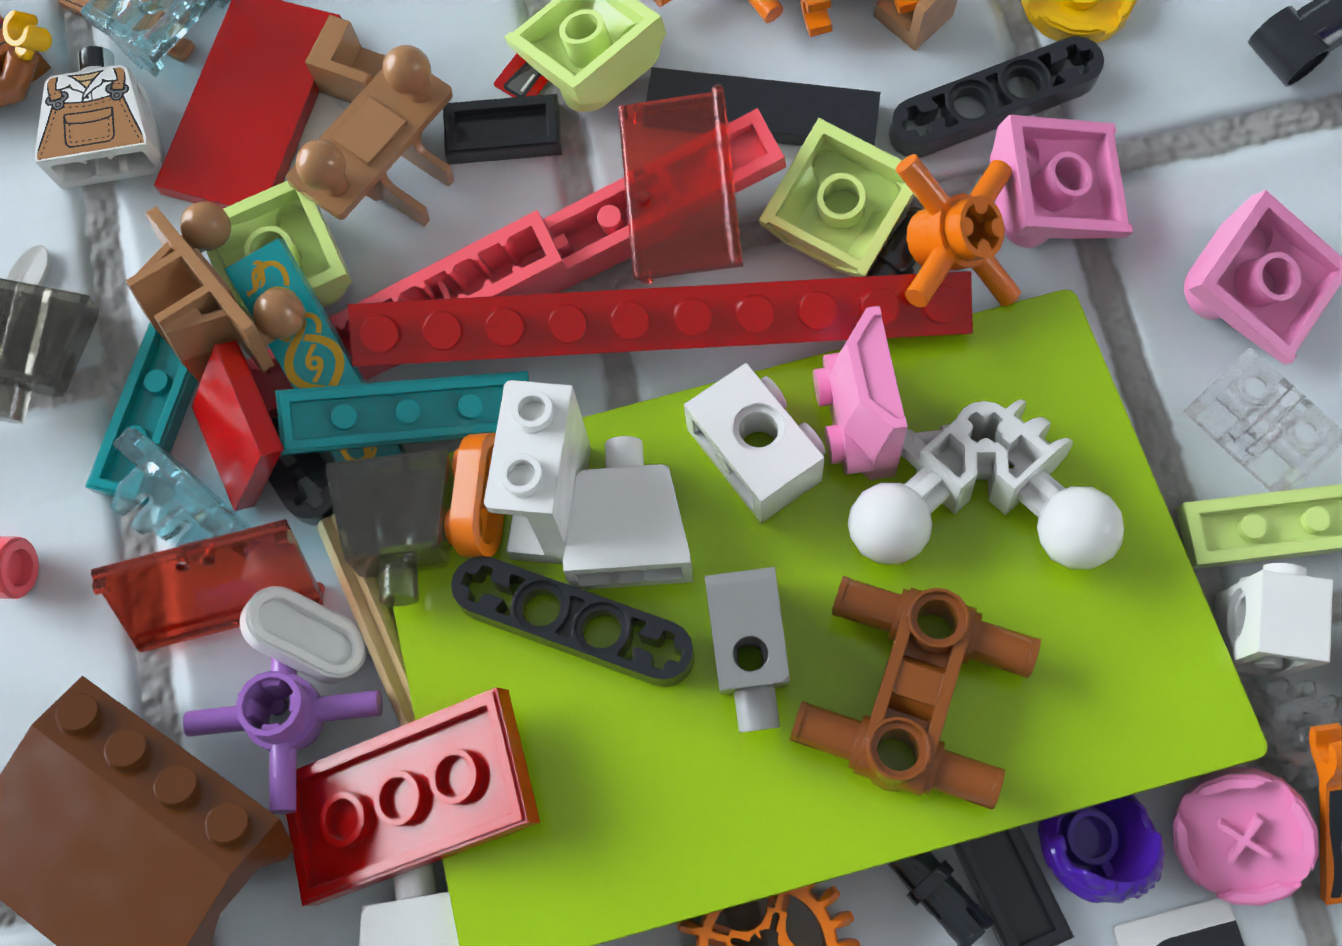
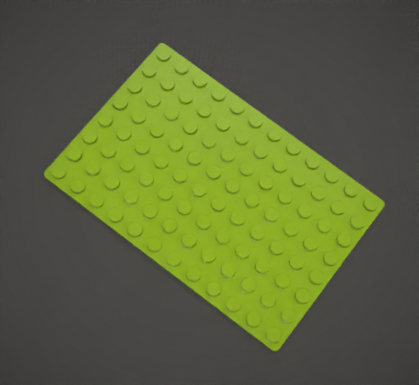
(676, 815)

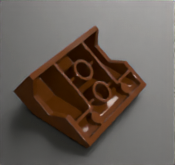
(123, 830)

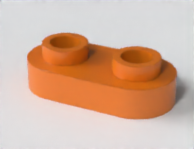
(468, 522)

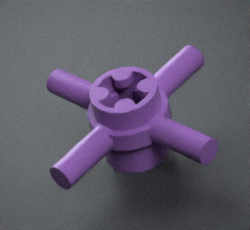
(266, 696)

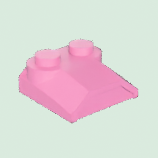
(1061, 180)
(1265, 276)
(863, 402)

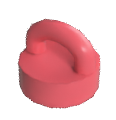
(17, 567)

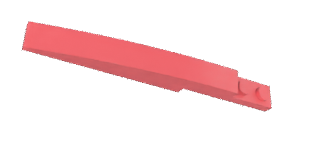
(538, 252)

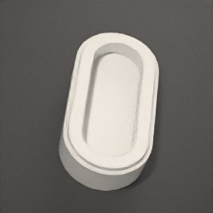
(303, 634)

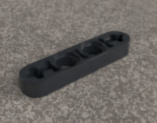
(991, 90)
(575, 613)

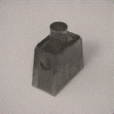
(39, 342)
(393, 518)

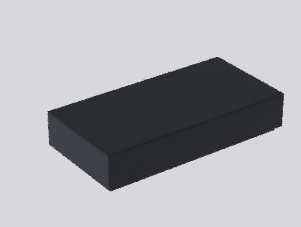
(502, 129)
(1013, 890)

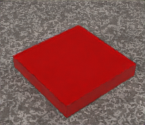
(236, 425)

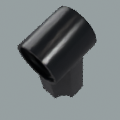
(1299, 40)

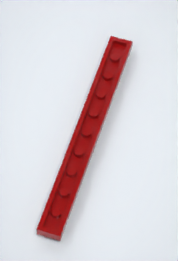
(649, 319)

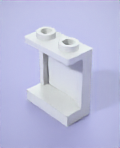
(535, 467)

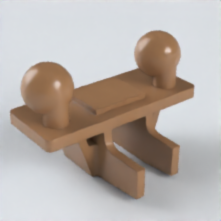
(372, 135)
(194, 304)

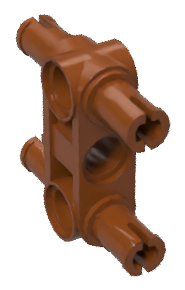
(917, 691)

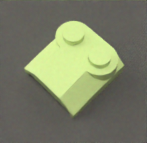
(590, 47)
(838, 201)
(297, 220)

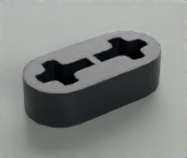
(287, 486)

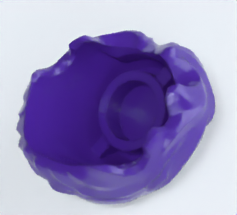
(1104, 851)

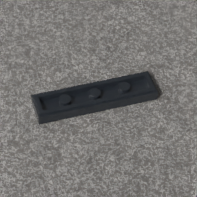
(785, 106)

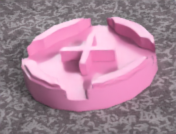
(1245, 836)

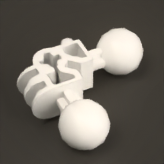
(1074, 524)

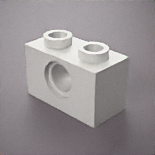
(761, 476)
(1276, 621)

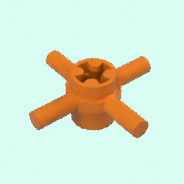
(956, 232)

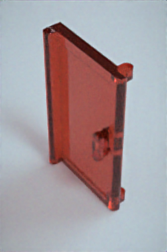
(683, 164)
(178, 602)

